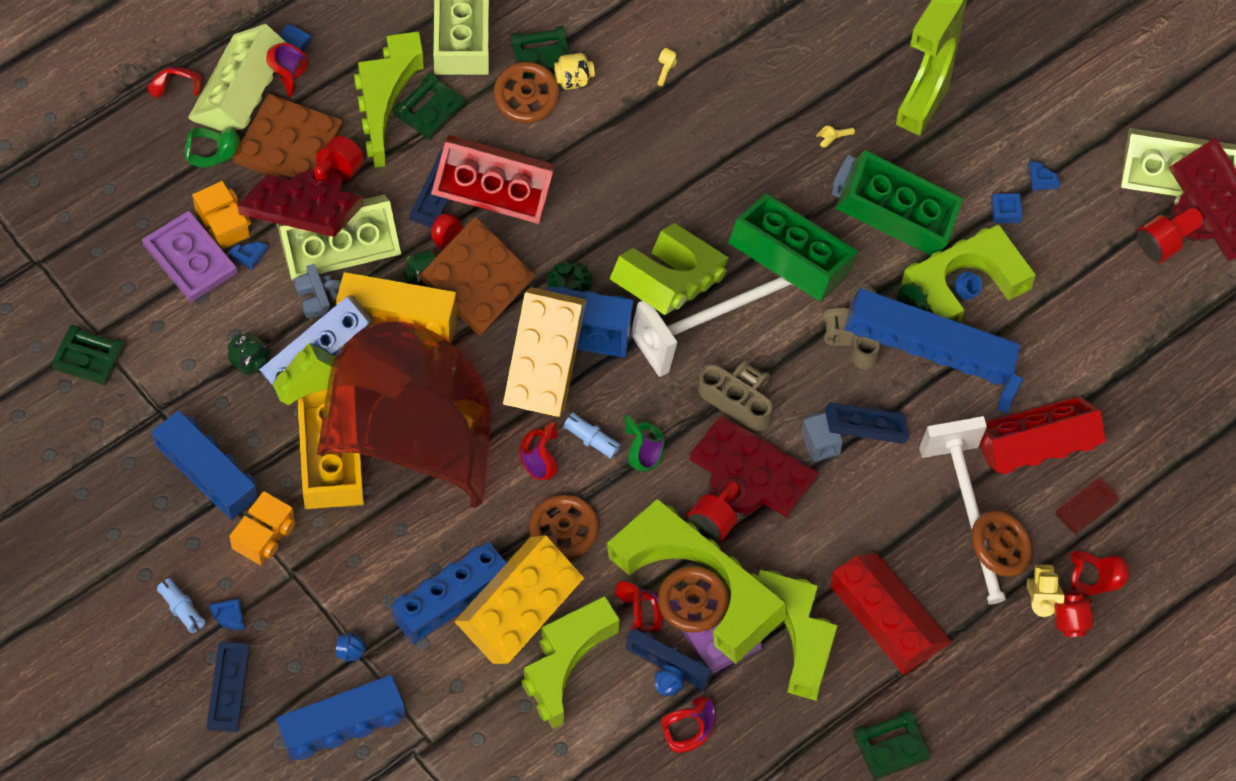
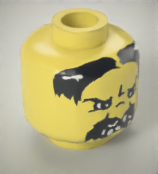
(573, 71)

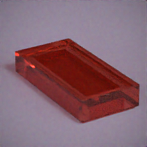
(1087, 506)

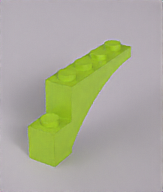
(381, 85)

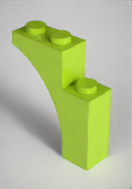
(305, 374)
(810, 637)
(564, 645)

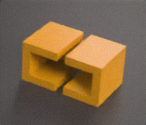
(219, 210)
(259, 536)

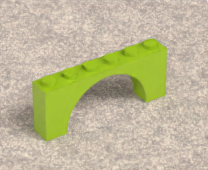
(938, 37)
(663, 535)

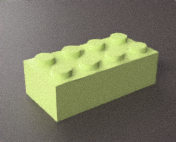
(461, 37)

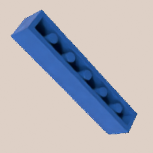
(932, 337)

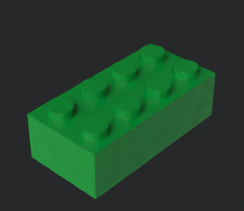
(899, 203)
(793, 247)

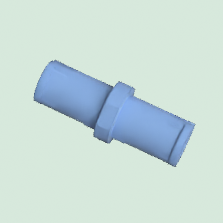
(592, 435)
(181, 605)

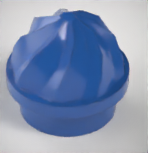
(967, 285)
(349, 647)
(669, 680)

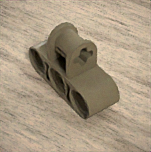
(846, 338)
(744, 383)

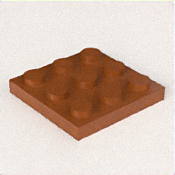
(285, 138)
(480, 273)

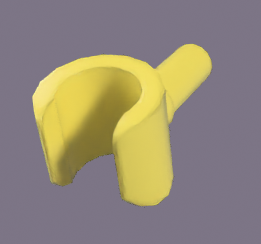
(669, 60)
(831, 134)

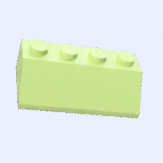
(237, 81)
(1150, 155)
(363, 239)

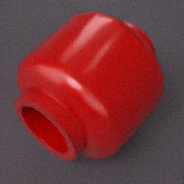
(1074, 615)

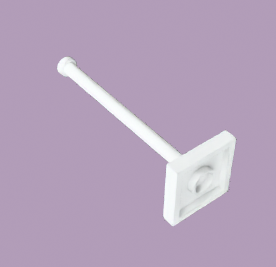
(658, 340)
(954, 439)

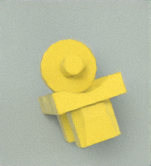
(1044, 590)

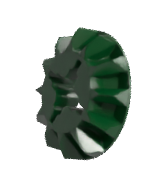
(582, 277)
(913, 294)

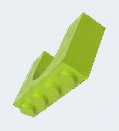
(987, 251)
(668, 289)

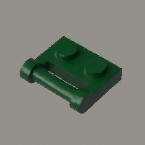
(542, 55)
(434, 112)
(86, 362)
(895, 753)

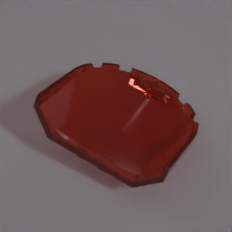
(411, 403)

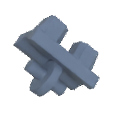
(310, 283)

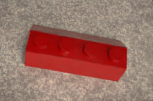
(493, 179)
(1041, 434)
(888, 611)

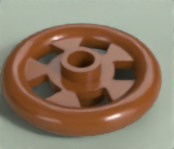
(523, 113)
(564, 504)
(1002, 543)
(692, 576)

